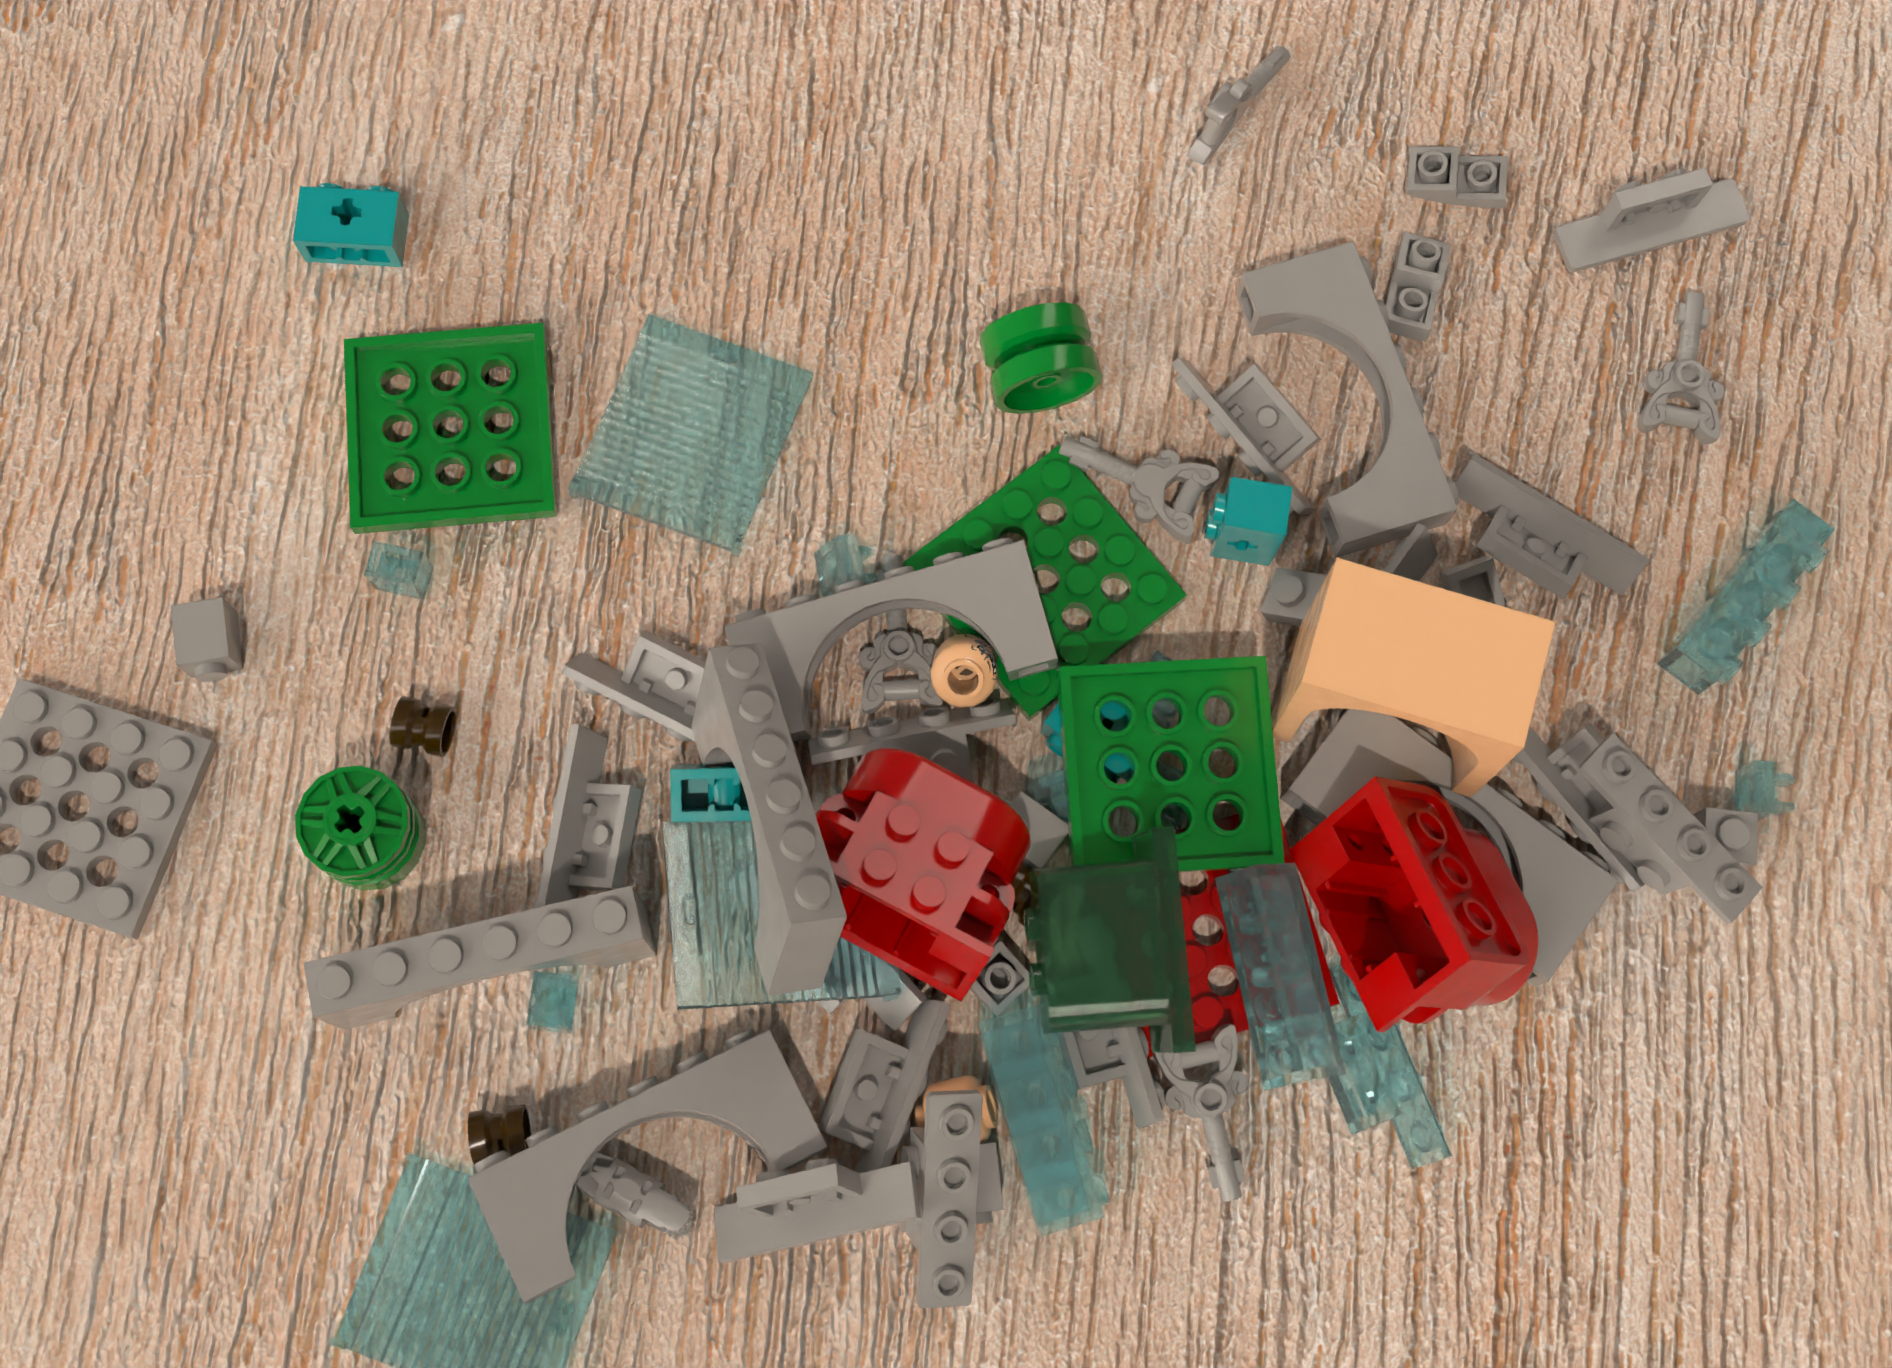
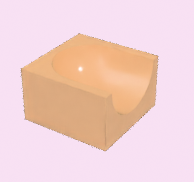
(1420, 658)

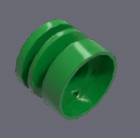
(384, 847)

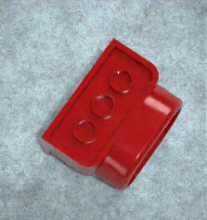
(923, 866)
(1417, 904)

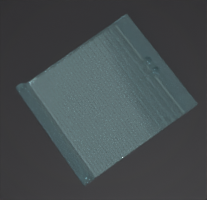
(691, 434)
(716, 888)
(444, 1294)

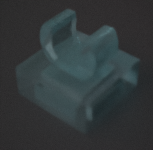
(841, 563)
(1756, 789)
(1050, 790)

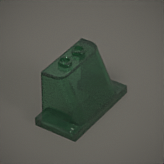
(1113, 945)

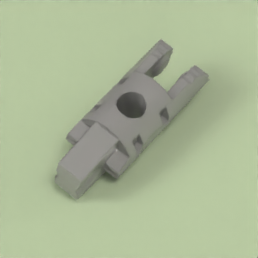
(634, 1196)

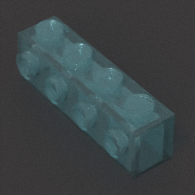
(1746, 596)
(1279, 975)
(1041, 1121)

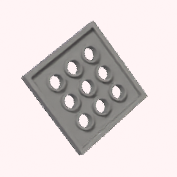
(160, 807)

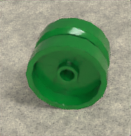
(1040, 358)

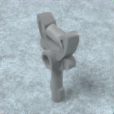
(1232, 103)
(1685, 380)
(1149, 483)
(895, 651)
(1208, 1100)

